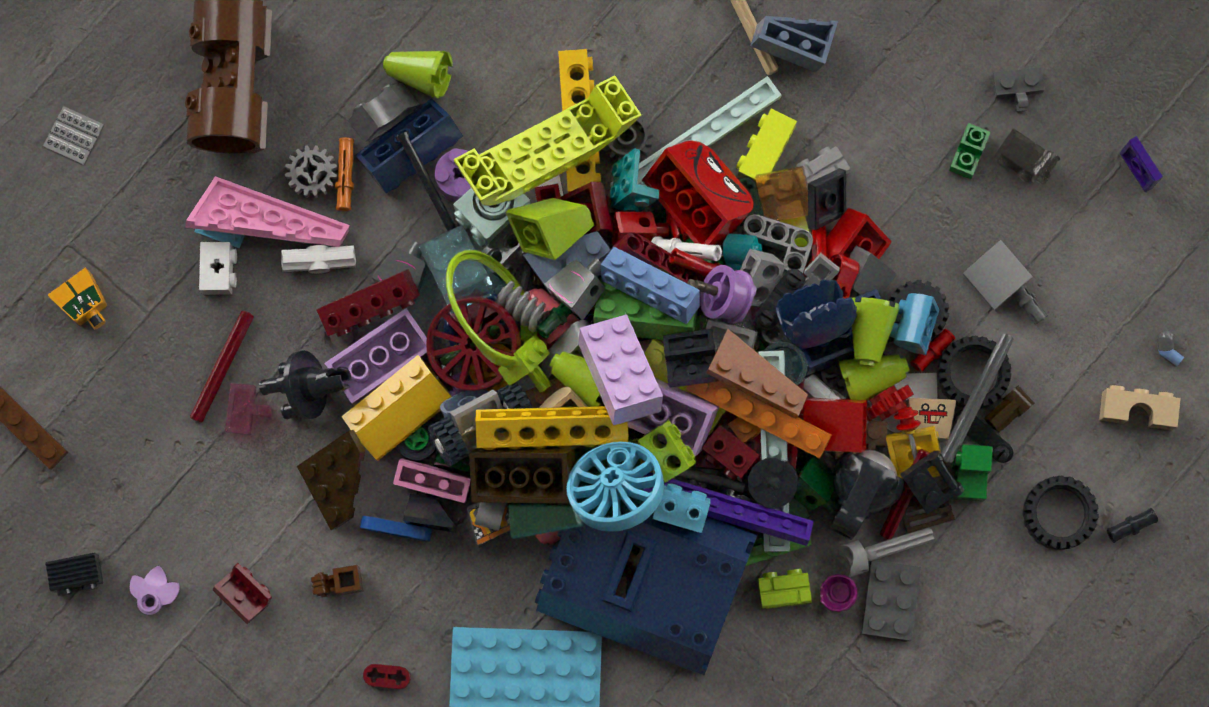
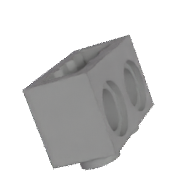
(764, 271)

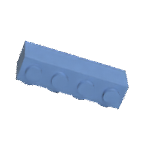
(650, 285)

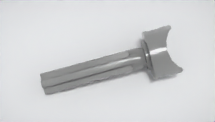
(858, 556)

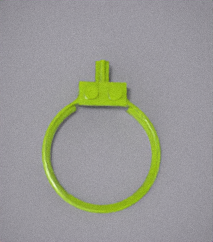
(528, 355)

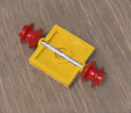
(906, 444)

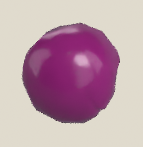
(838, 593)

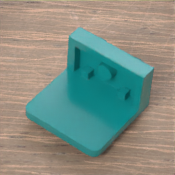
(625, 192)

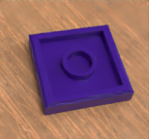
(1140, 164)

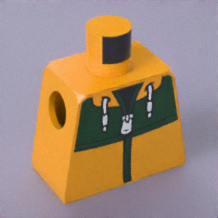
(81, 299)

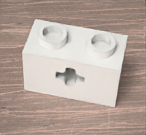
(210, 256)

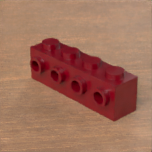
(368, 302)

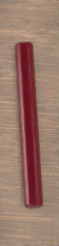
(221, 366)

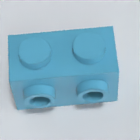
(682, 508)

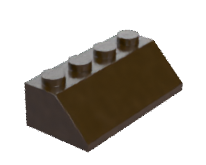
(521, 475)

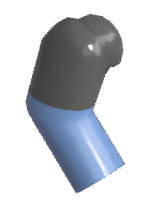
(1166, 347)

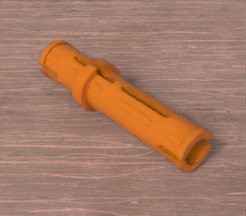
(345, 164)

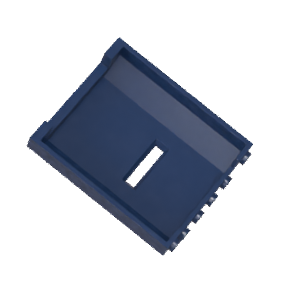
(675, 594)

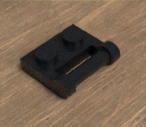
(924, 485)

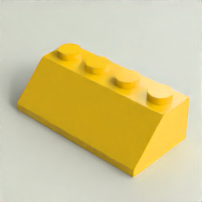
(397, 407)

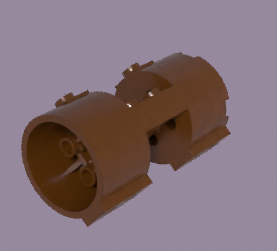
(225, 110)

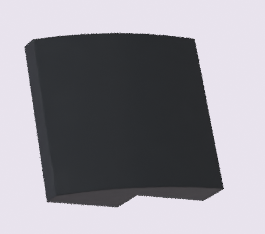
(689, 357)

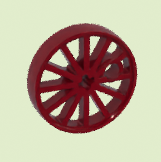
(469, 353)

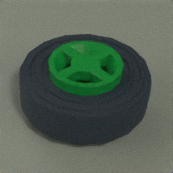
(423, 450)

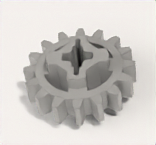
(321, 170)

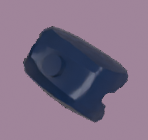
(815, 314)

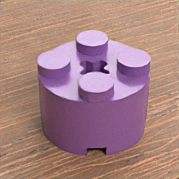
(446, 179)

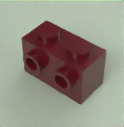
(730, 454)

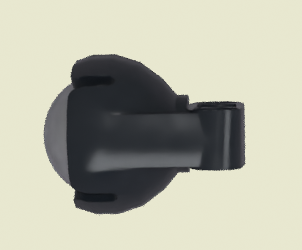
(865, 486)

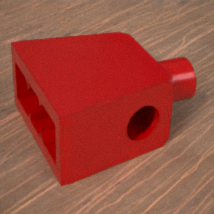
(637, 222)

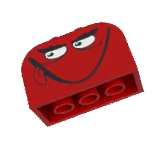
(699, 192)

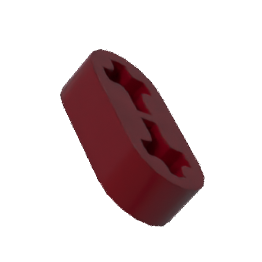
(386, 683)

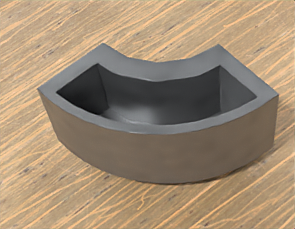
(383, 112)

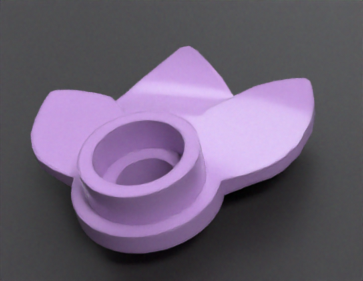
(154, 587)

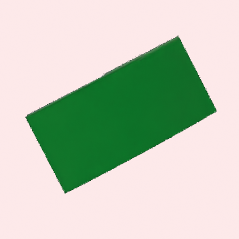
(969, 151)

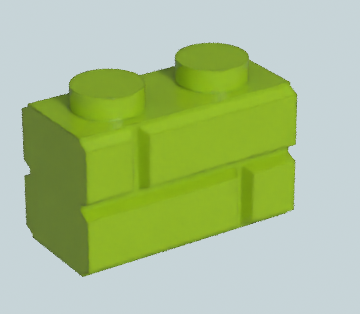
(784, 590)

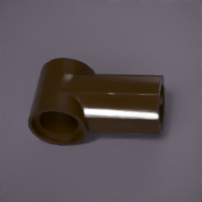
(1013, 405)

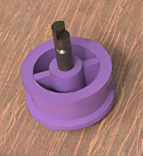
(725, 294)

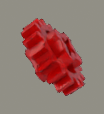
(888, 402)

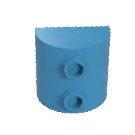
(916, 323)

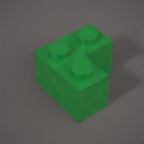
(972, 469)

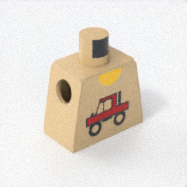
(934, 413)

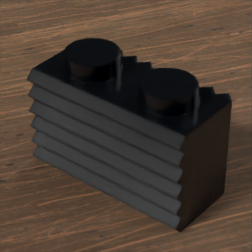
(74, 573)

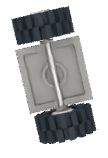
(458, 439)

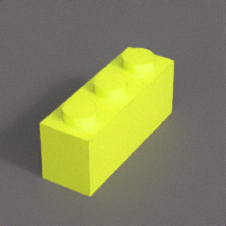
(767, 145)

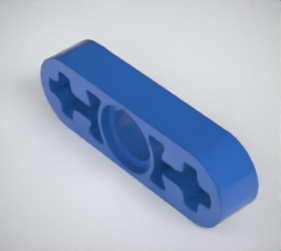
(396, 528)

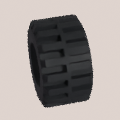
(925, 289)

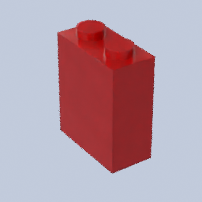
(842, 419)

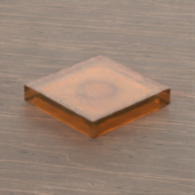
(783, 193)

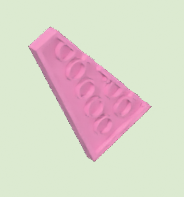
(247, 212)

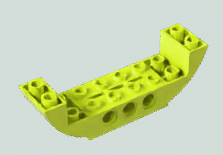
(550, 145)

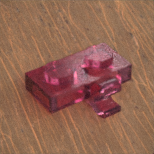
(243, 408)

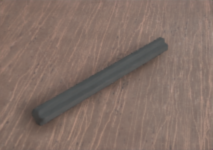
(976, 398)

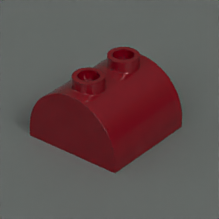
(597, 202)

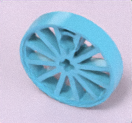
(615, 485)

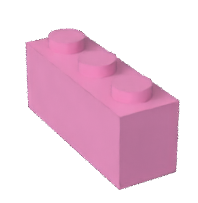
(432, 480)

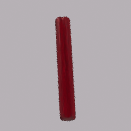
(899, 508)

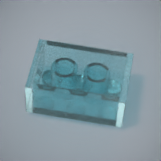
(469, 276)

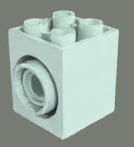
(481, 219)

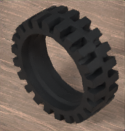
(944, 372)
(1087, 500)

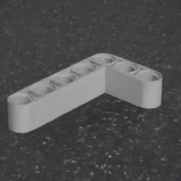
(787, 244)

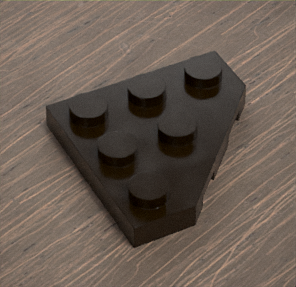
(335, 477)

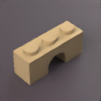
(1161, 408)

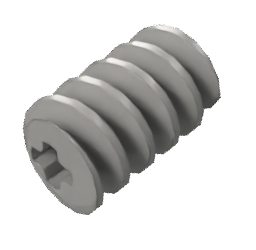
(521, 307)

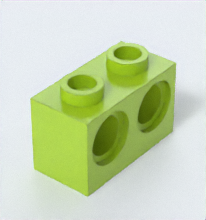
(664, 452)

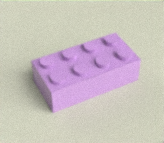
(380, 354)
(620, 369)
(686, 411)

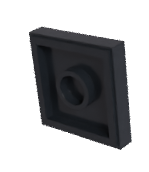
(826, 199)

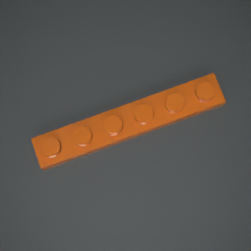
(764, 416)

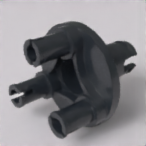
(305, 385)

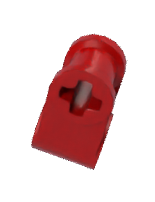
(847, 272)

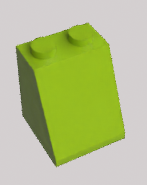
(549, 226)

